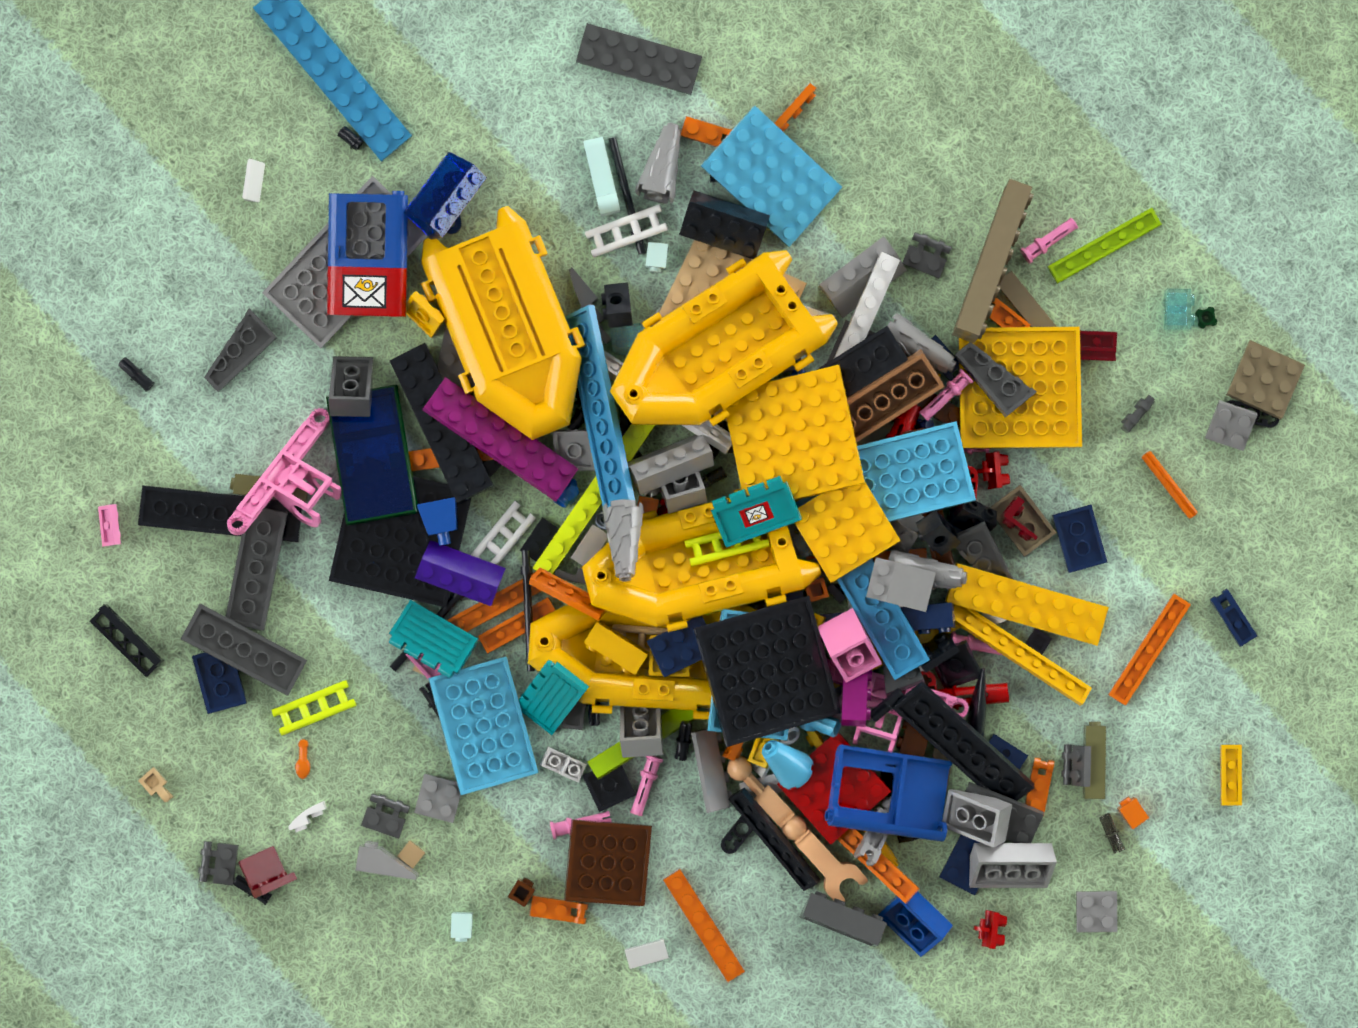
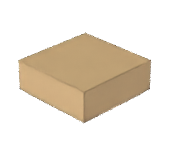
(411, 854)

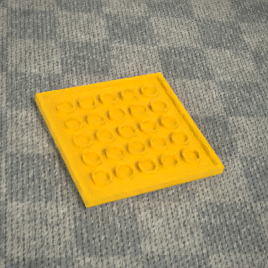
(1046, 362)
(797, 432)

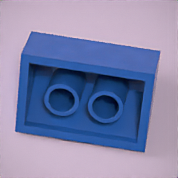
(916, 922)

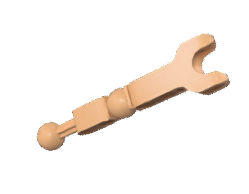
(795, 829)

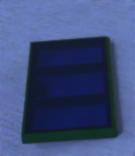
(374, 461)

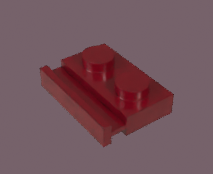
(1098, 345)

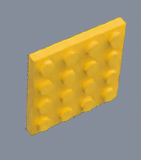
(845, 529)

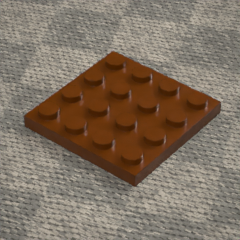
(607, 862)

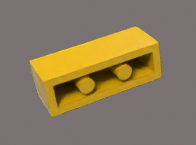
(615, 648)

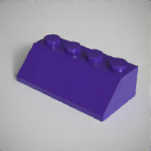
(460, 573)

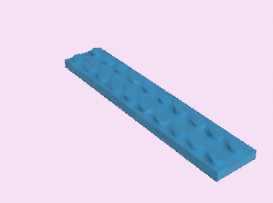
(334, 75)
(600, 410)
(882, 621)

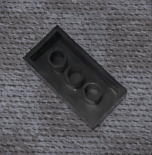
(724, 225)

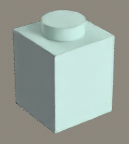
(656, 257)
(461, 926)

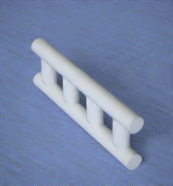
(630, 219)
(500, 527)

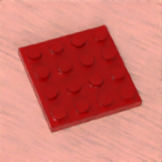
(858, 789)

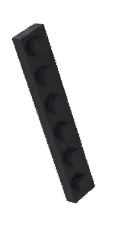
(774, 839)

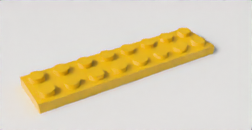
(1029, 605)

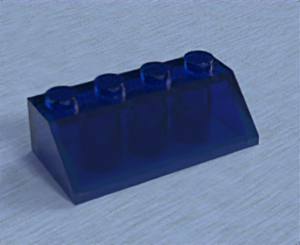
(445, 195)

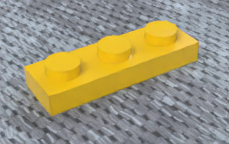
(1231, 774)

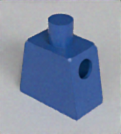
(439, 518)

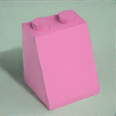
(849, 645)

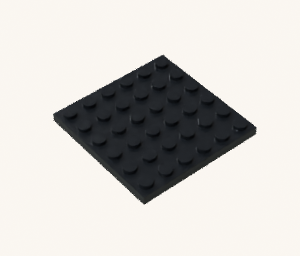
(388, 551)
(767, 671)

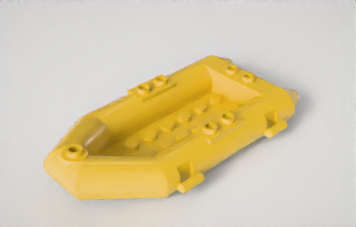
(507, 324)
(719, 346)
(672, 590)
(561, 639)

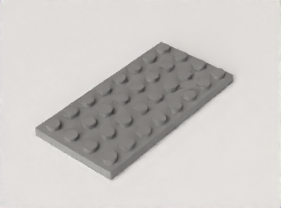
(302, 285)

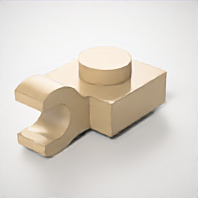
(154, 783)

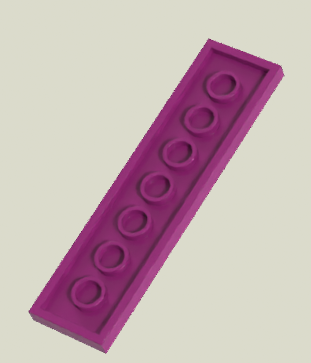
(500, 440)

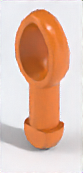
(302, 765)

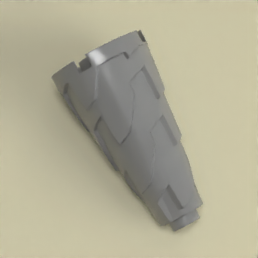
(661, 169)
(913, 339)
(623, 528)
(946, 575)

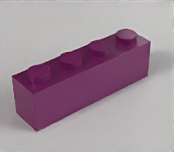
(855, 701)

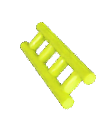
(718, 552)
(310, 719)

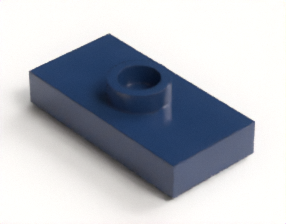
(1013, 754)

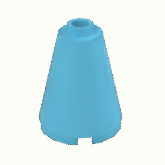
(788, 764)

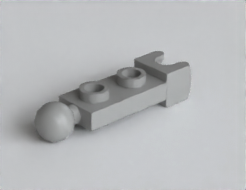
(872, 841)

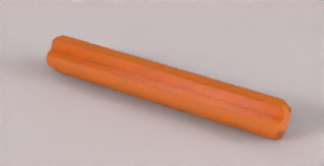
(1169, 484)

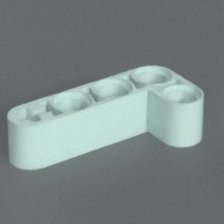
(601, 176)

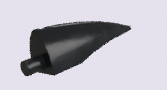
(977, 709)

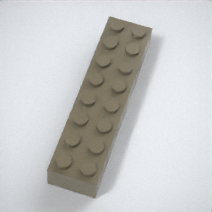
(991, 263)

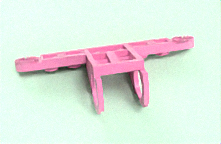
(285, 476)
(877, 693)

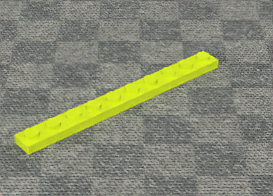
(586, 507)

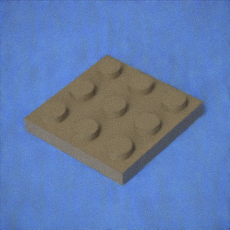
(1265, 379)

